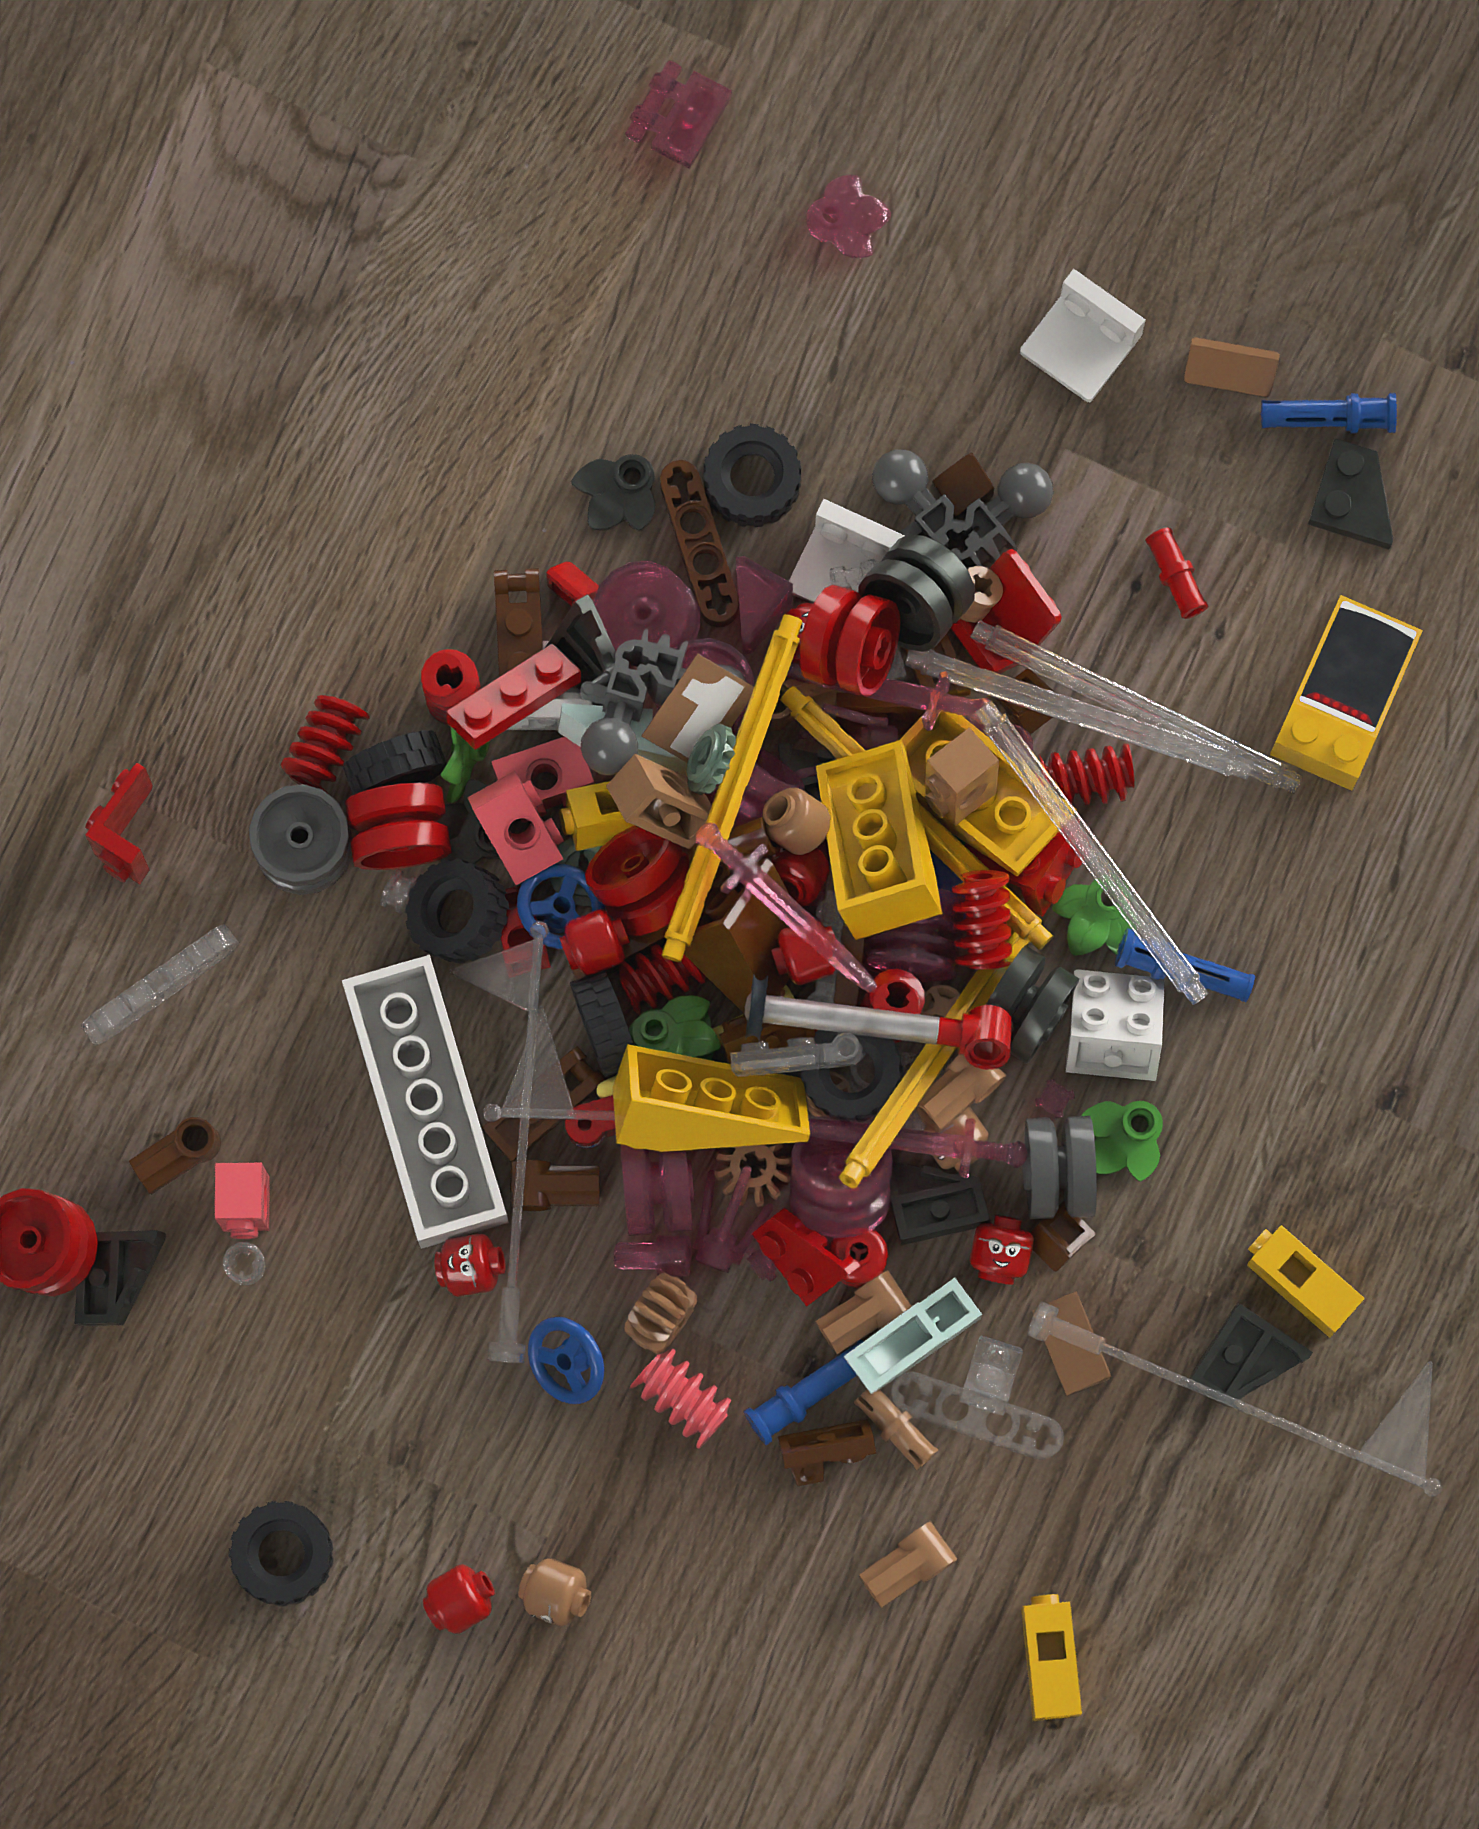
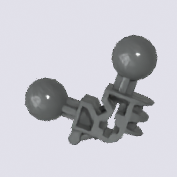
(1022, 492)
(611, 741)

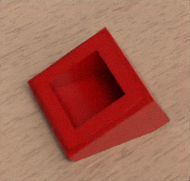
(570, 582)

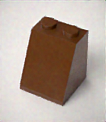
(737, 940)

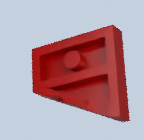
(801, 1256)

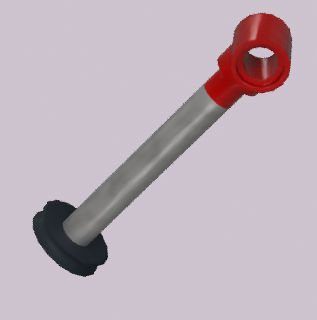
(979, 1035)

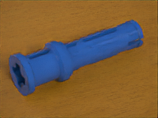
(1351, 413)
(1233, 982)
(790, 1403)

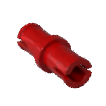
(1176, 573)

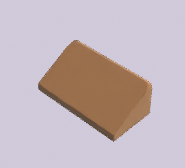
(1231, 367)
(1075, 1366)

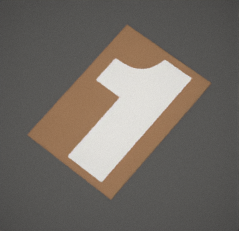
(697, 703)

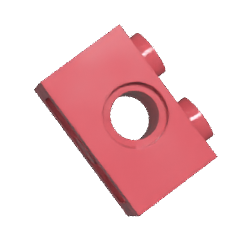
(557, 757)
(524, 852)
(242, 1199)

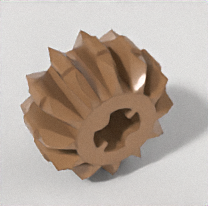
(762, 1156)
(660, 1313)

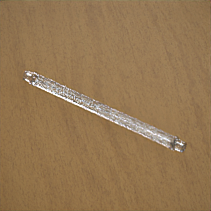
(1125, 700)
(1081, 713)
(1091, 852)

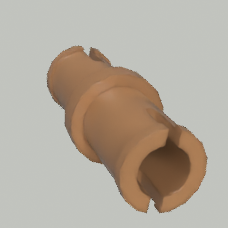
(896, 1427)

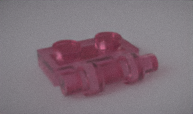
(690, 120)

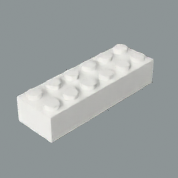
(425, 1101)

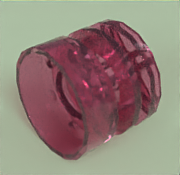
(919, 945)

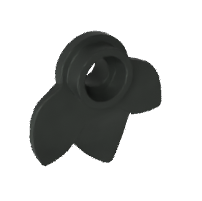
(614, 497)
(465, 830)

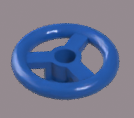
(545, 910)
(571, 1359)

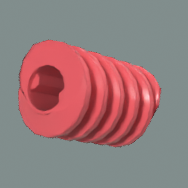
(683, 1396)

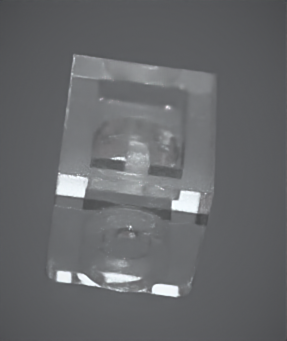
(991, 1375)

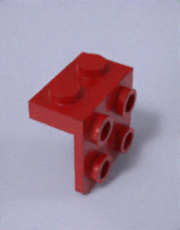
(1021, 610)
(107, 823)
(1045, 875)

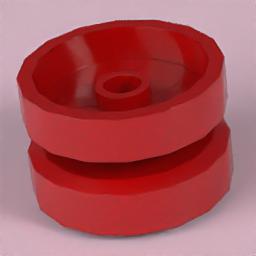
(849, 640)
(398, 826)
(638, 879)
(44, 1242)

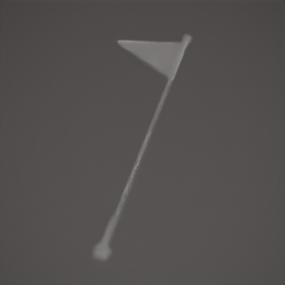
(515, 978)
(550, 1093)
(1394, 1447)

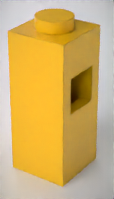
(591, 816)
(1303, 1279)
(1051, 1658)

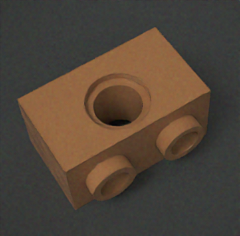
(961, 777)
(659, 801)

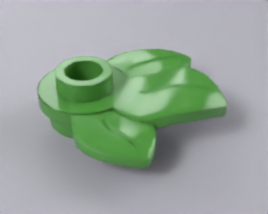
(461, 764)
(1090, 919)
(682, 1028)
(1119, 1144)

